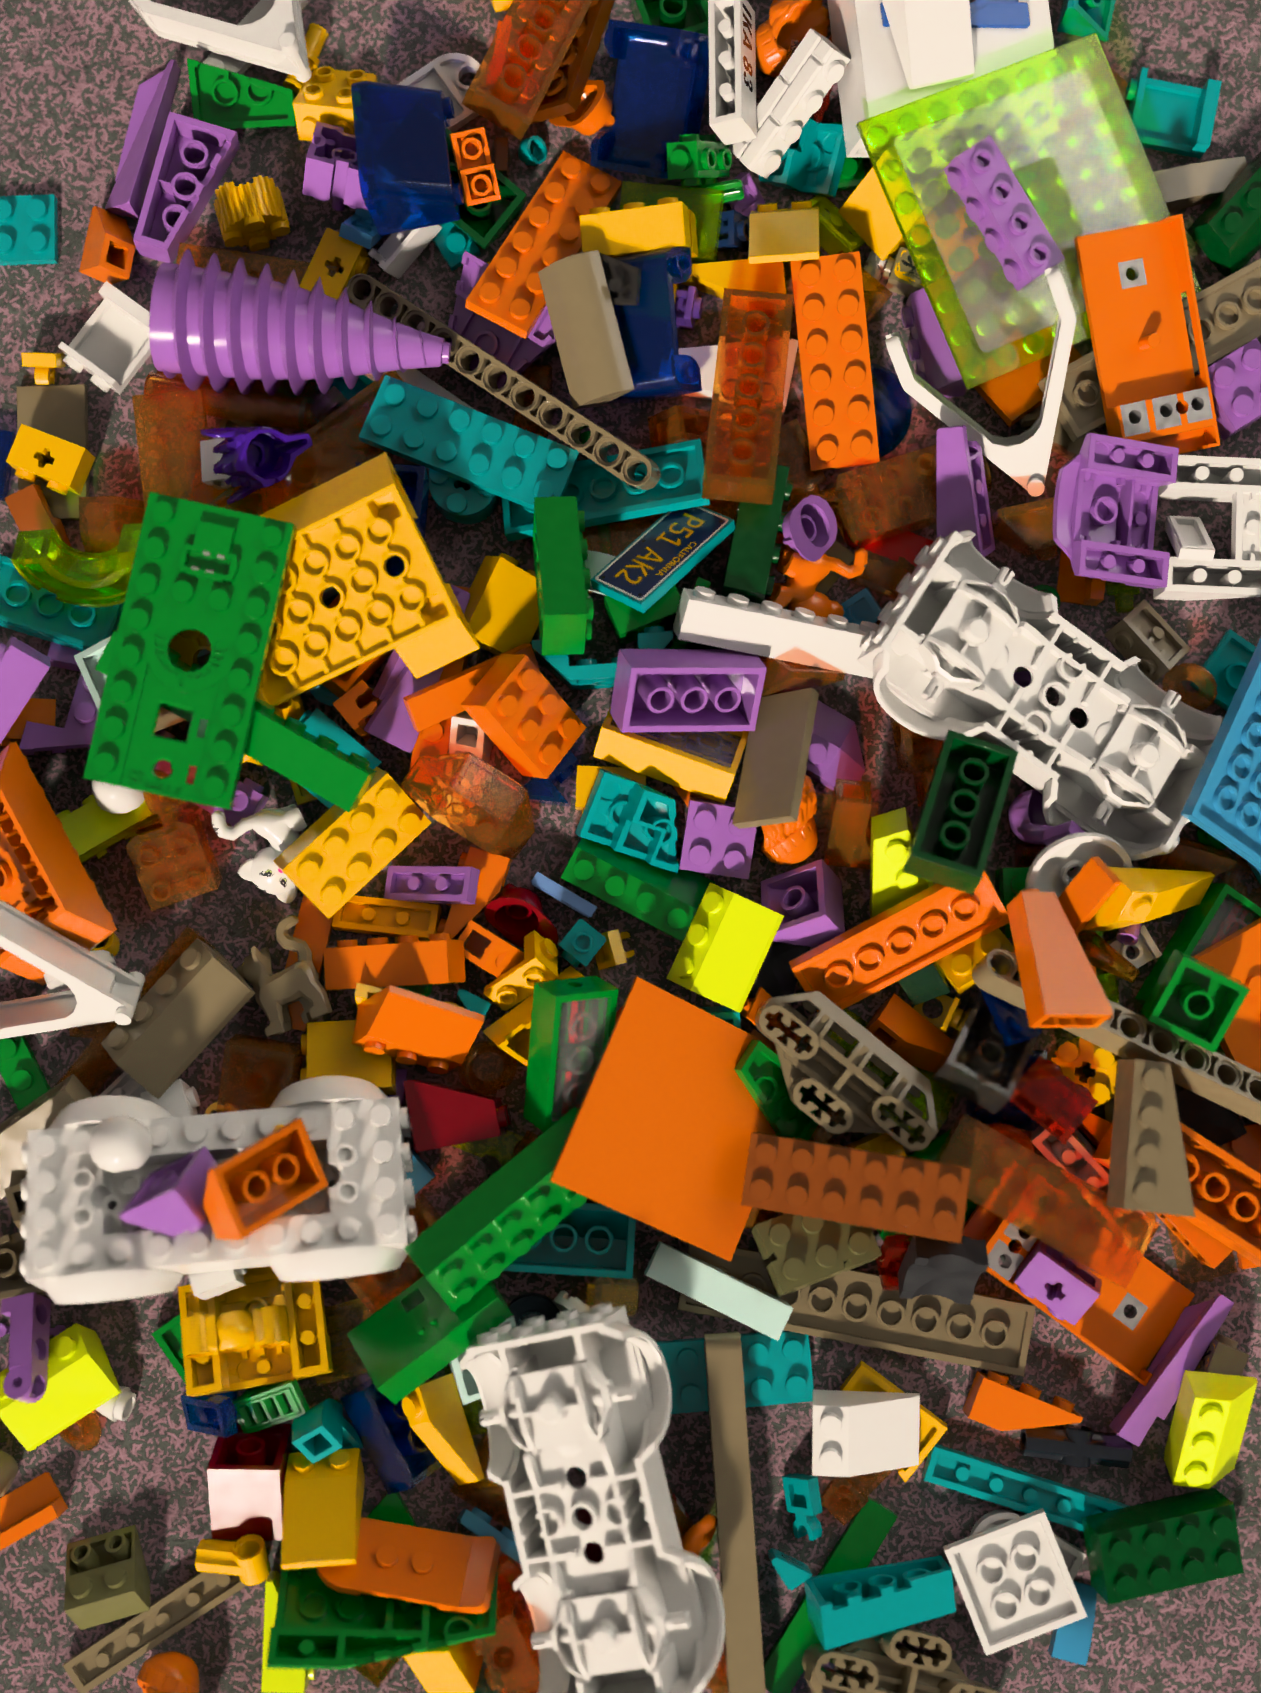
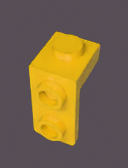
(517, 984)

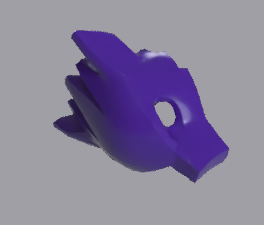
(255, 456)

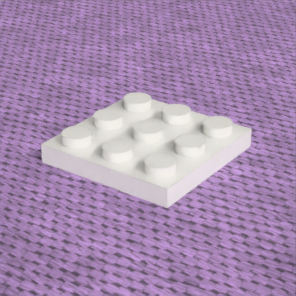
(1014, 1581)

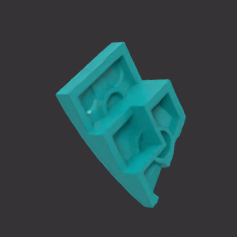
(813, 161)
(631, 820)

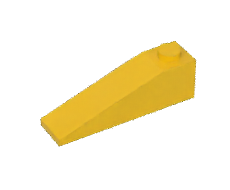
(1149, 895)

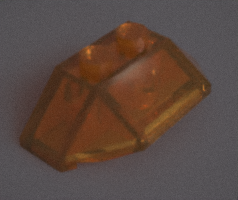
(473, 801)

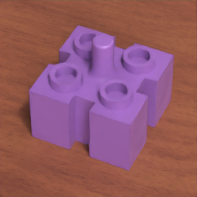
(333, 168)

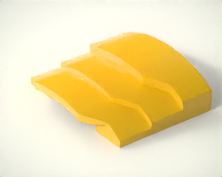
(302, 1358)

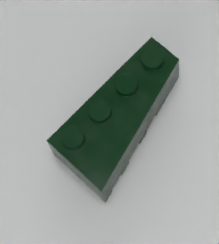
(754, 544)

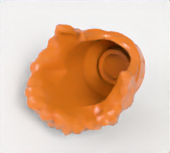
(787, 22)
(797, 840)
(169, 1674)

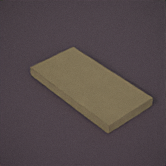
(61, 413)
(776, 760)

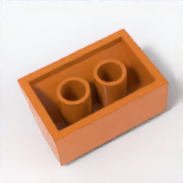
(416, 1029)
(262, 1182)

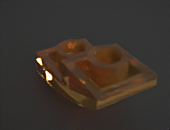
(849, 1494)

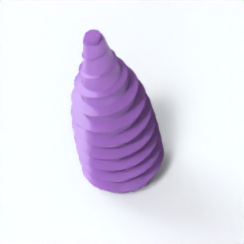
(273, 331)

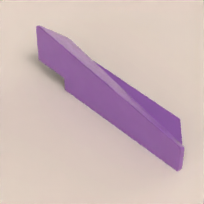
(143, 142)
(962, 488)
(391, 717)
(1178, 1353)

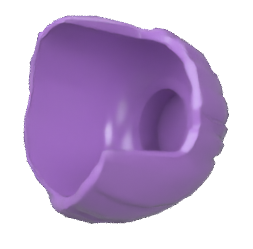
(1027, 817)

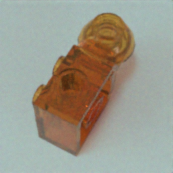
(172, 853)
(509, 1653)

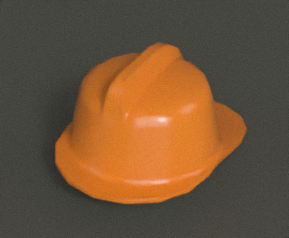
(592, 112)

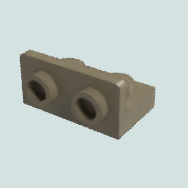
(1150, 639)

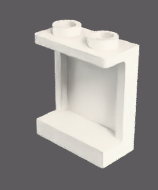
(111, 342)

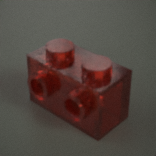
(1053, 1099)

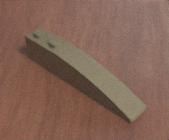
(1197, 182)

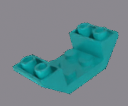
(587, 672)

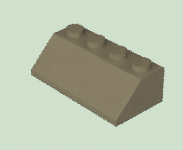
(178, 1018)

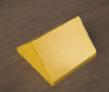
(447, 1668)

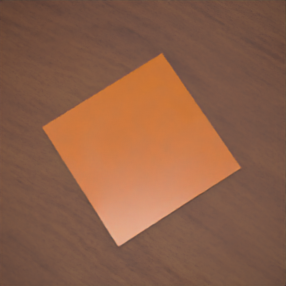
(667, 1123)

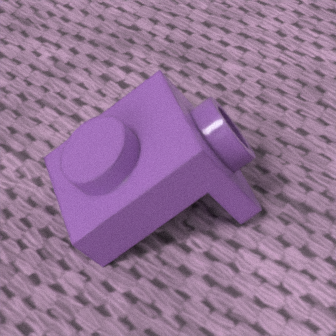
(688, 307)

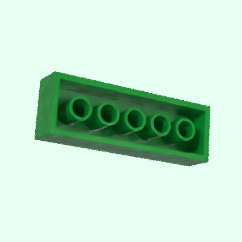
(497, 1220)

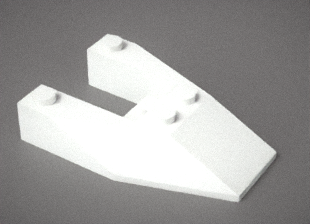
(1219, 480)

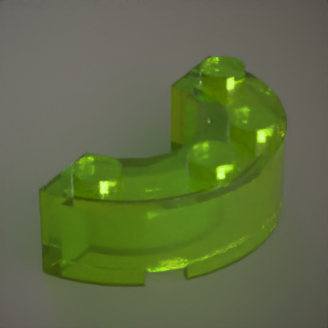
(76, 575)

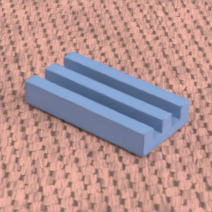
(563, 895)

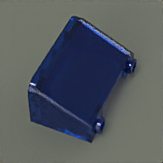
(654, 97)
(404, 156)
(651, 329)

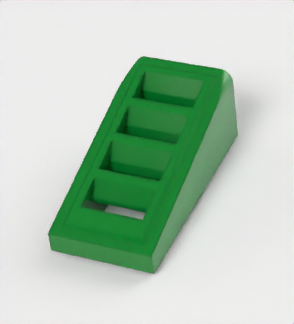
(268, 1407)

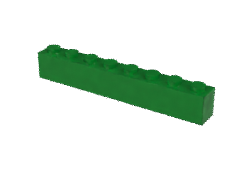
(288, 747)

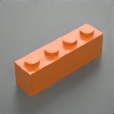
(395, 963)

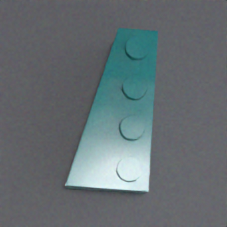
(878, 1599)

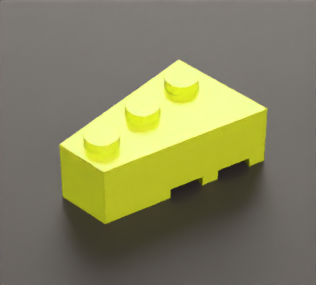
(95, 829)
(889, 849)

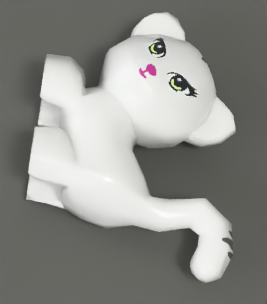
(281, 829)

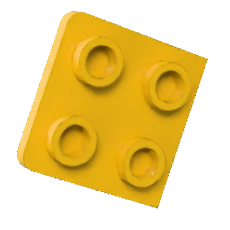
(327, 100)

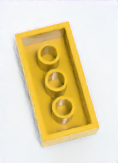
(352, 847)

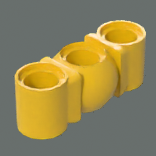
(234, 1331)

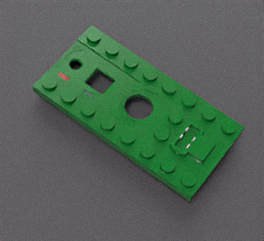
(204, 574)

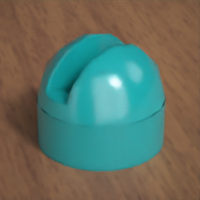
(532, 151)

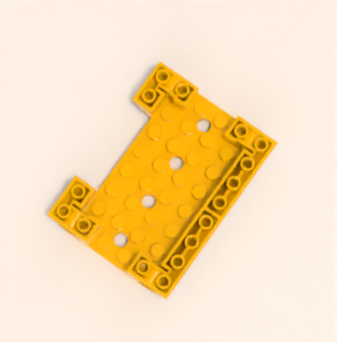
(344, 543)

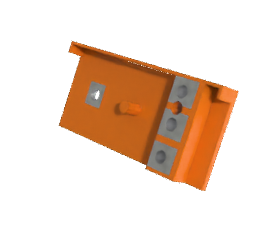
(1144, 336)
(1121, 1340)

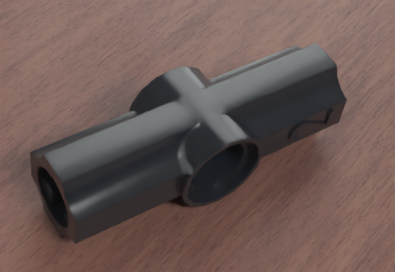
(1076, 1446)

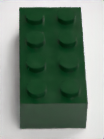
(960, 812)
(1162, 1545)

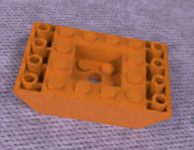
(41, 867)

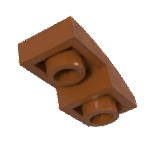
(33, 513)

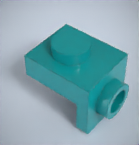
(581, 944)

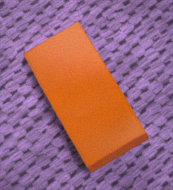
(475, 166)

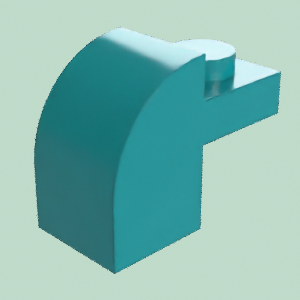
(323, 1431)

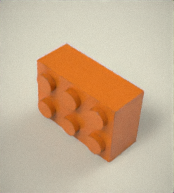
(524, 715)

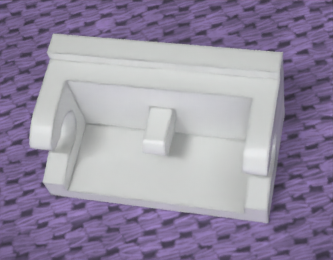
(403, 249)

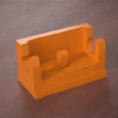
(357, 707)

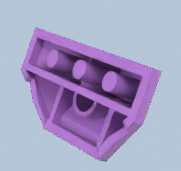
(834, 748)

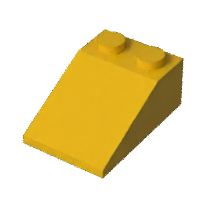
(784, 233)
(322, 1510)

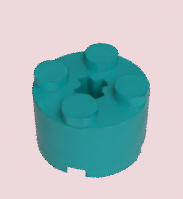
(456, 503)

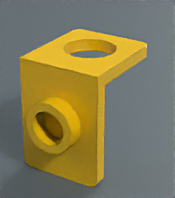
(950, 1015)

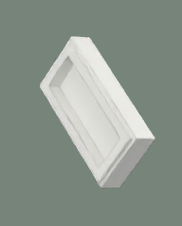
(1189, 538)

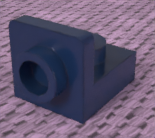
(734, 231)

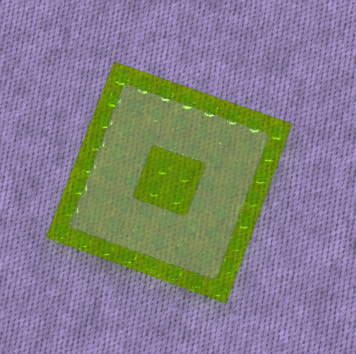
(1073, 156)

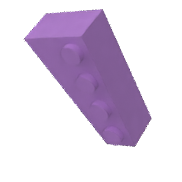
(183, 179)

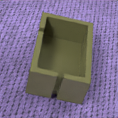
(811, 1249)

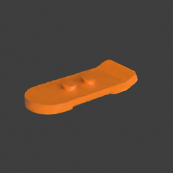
(419, 1567)

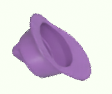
(810, 527)

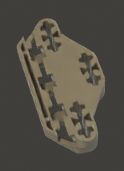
(846, 1079)
(889, 1666)

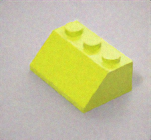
(725, 947)
(76, 1385)
(1207, 1427)

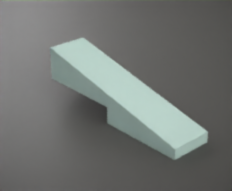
(719, 1290)

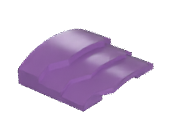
(1110, 507)

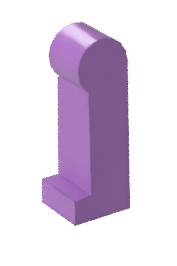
(27, 1346)

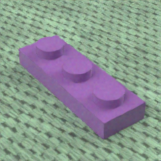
(432, 884)

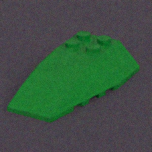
(343, 1630)

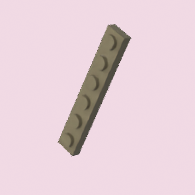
(149, 1628)

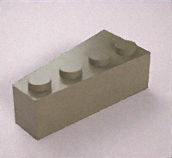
(1147, 1142)

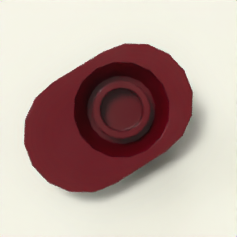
(519, 913)

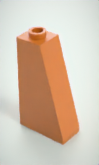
(1052, 965)

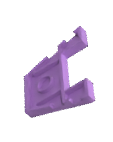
(494, 339)
(80, 719)

